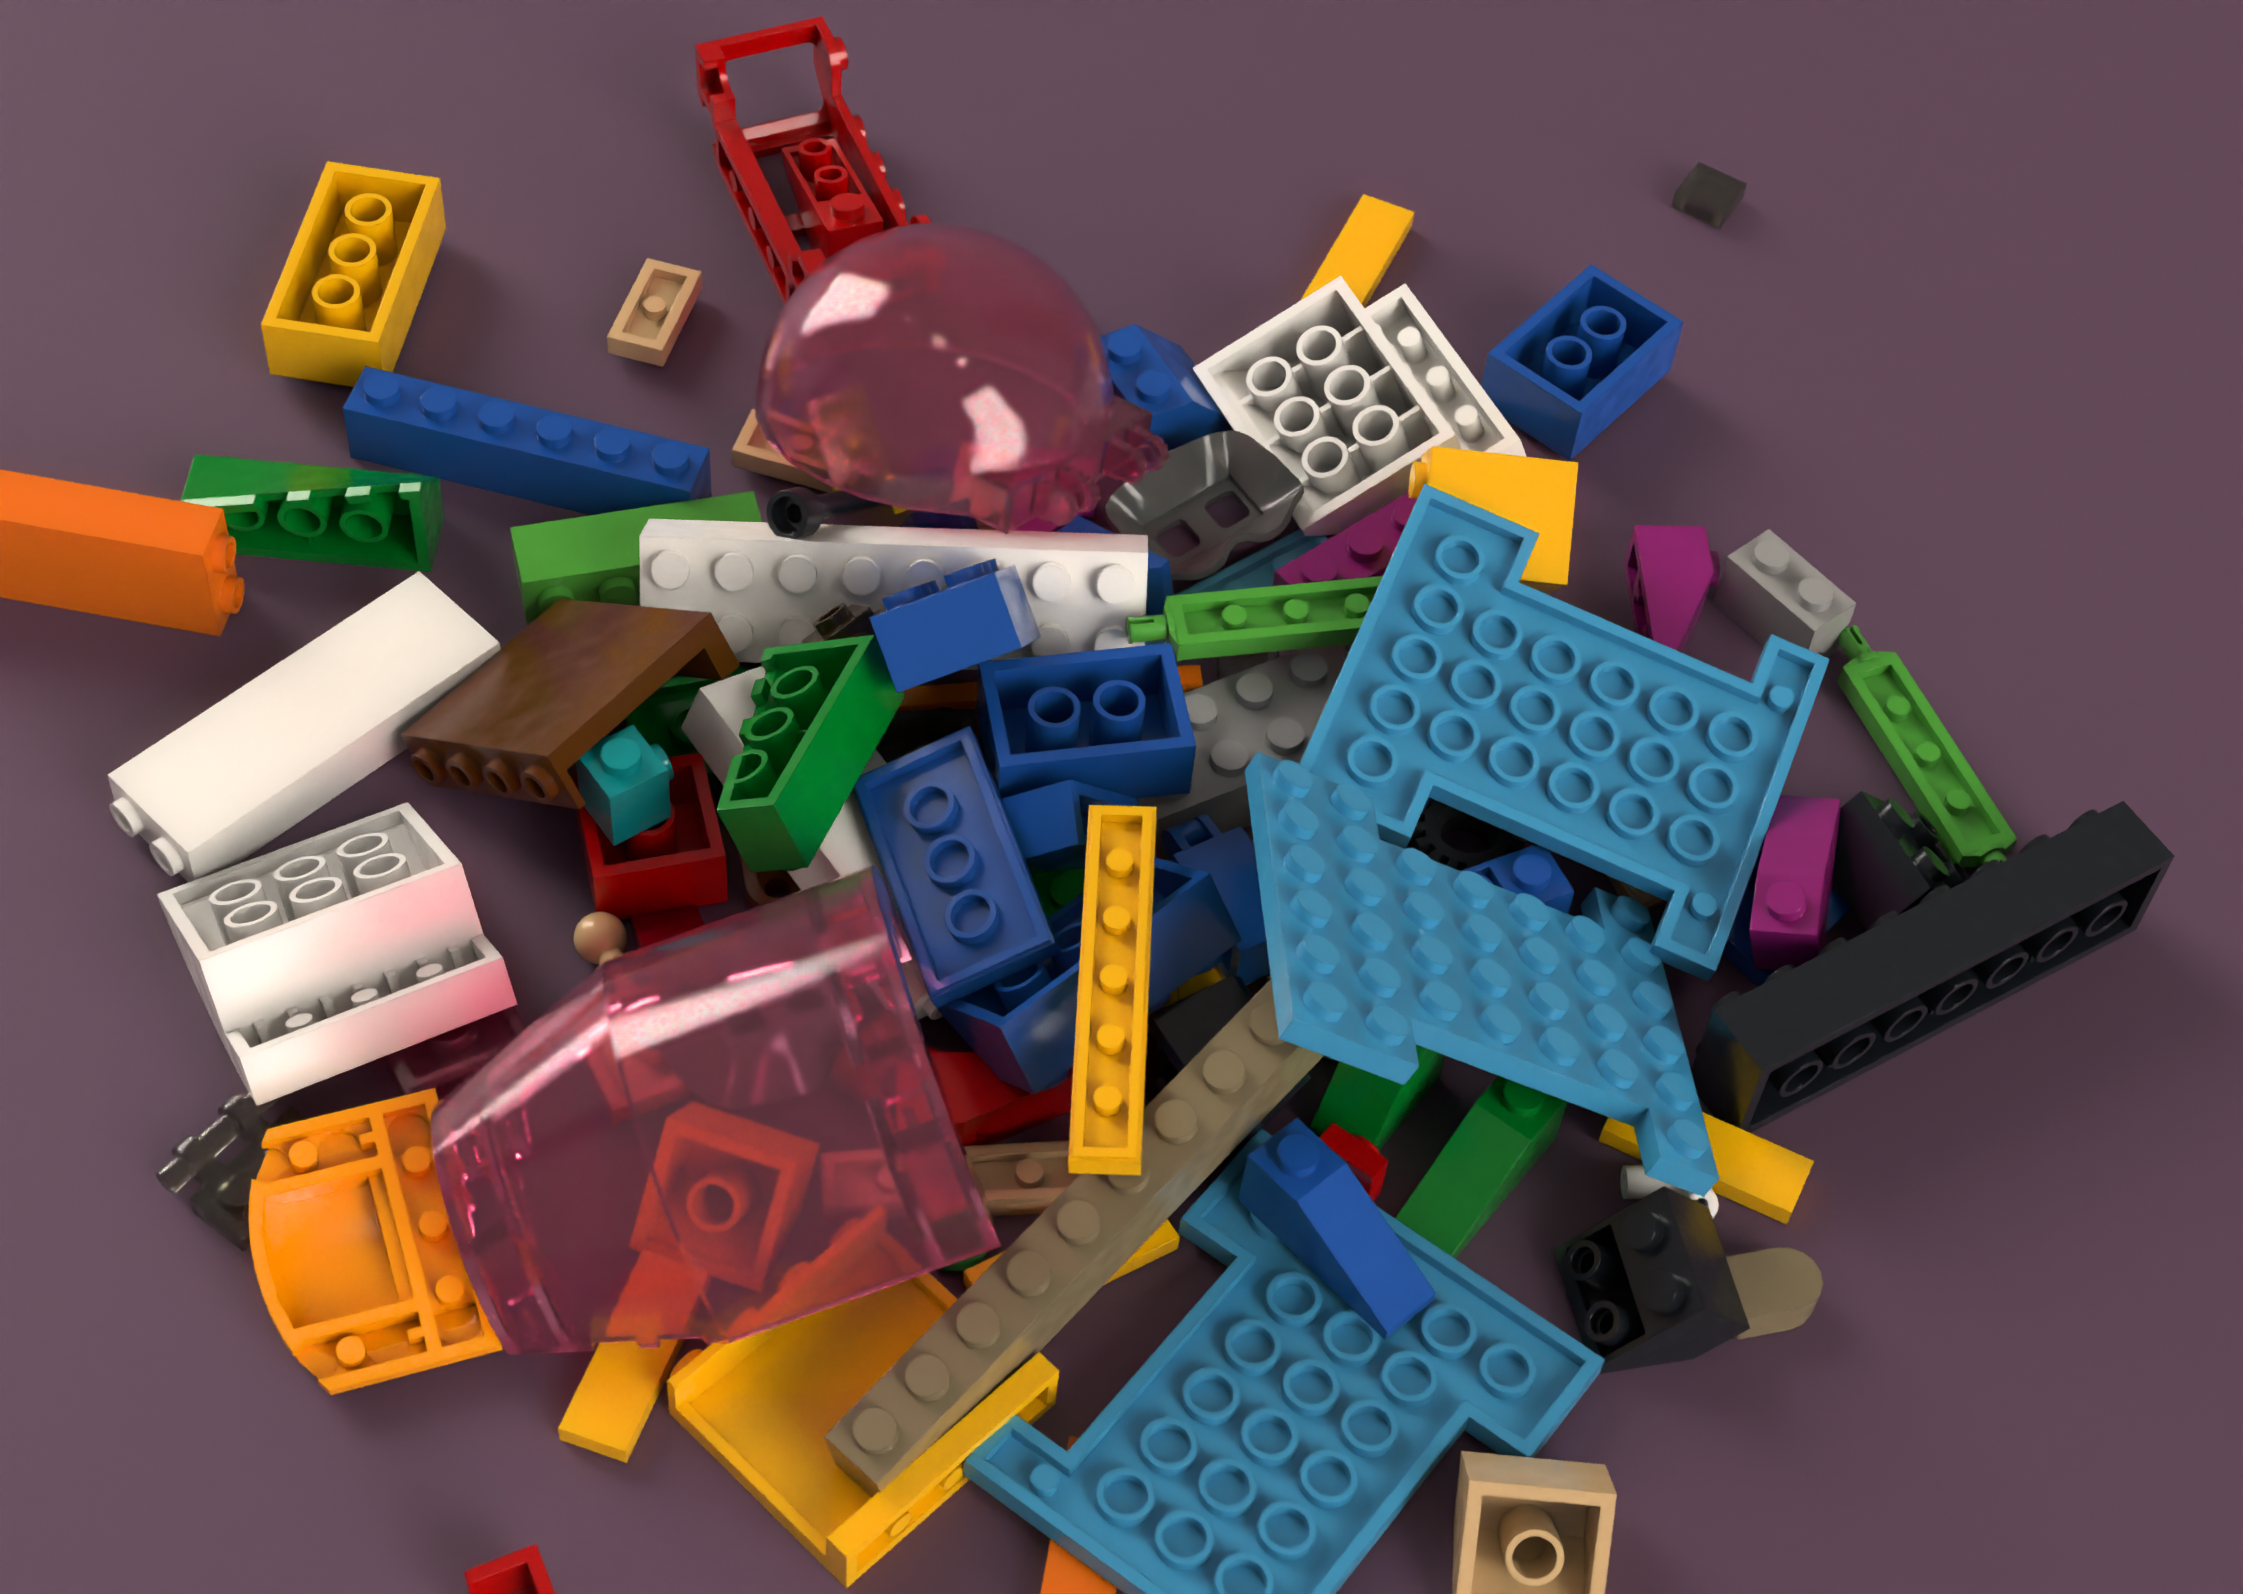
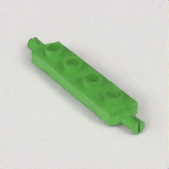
(1259, 619)
(1922, 754)

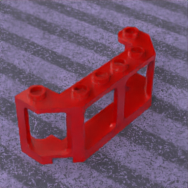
(739, 147)

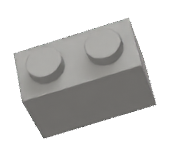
(1781, 594)

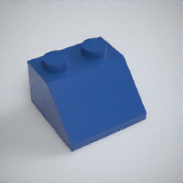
(1162, 380)

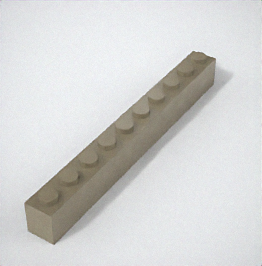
(1071, 1249)

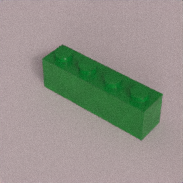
(322, 511)
(805, 747)

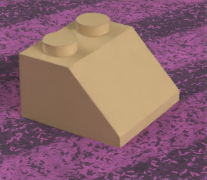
(1531, 1526)

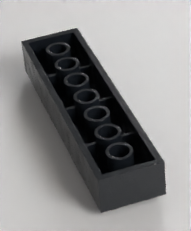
(1927, 968)

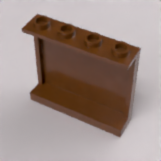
(557, 695)

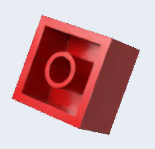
(667, 864)

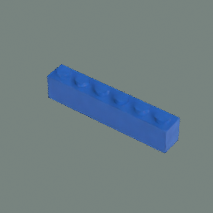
(518, 447)

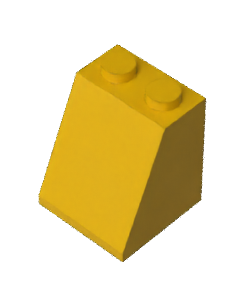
(1518, 488)

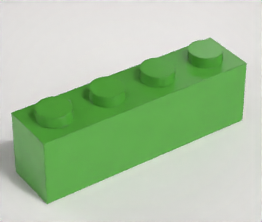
(599, 553)

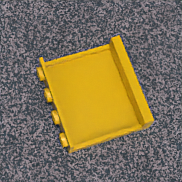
(780, 1391)

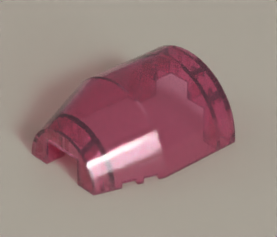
(712, 1136)

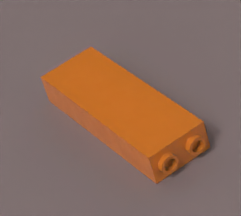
(117, 554)

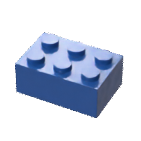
(1580, 361)
(948, 630)
(1087, 718)

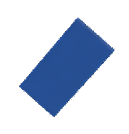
(954, 867)

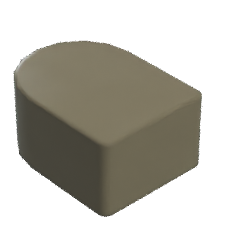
(1775, 1288)

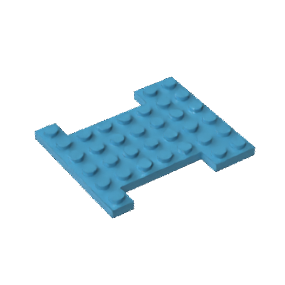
(1562, 726)
(1402, 951)
(1280, 1423)

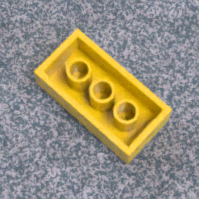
(354, 274)

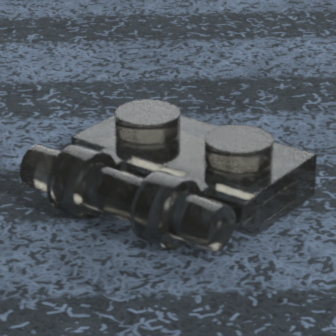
(225, 1189)

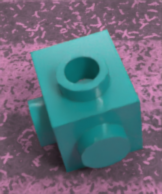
(625, 784)

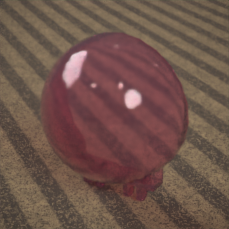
(949, 381)

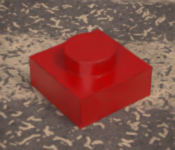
(1360, 1156)

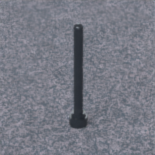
(799, 511)

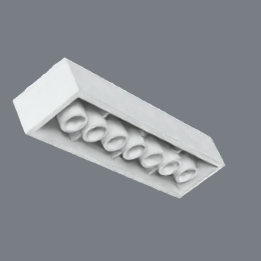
(776, 587)

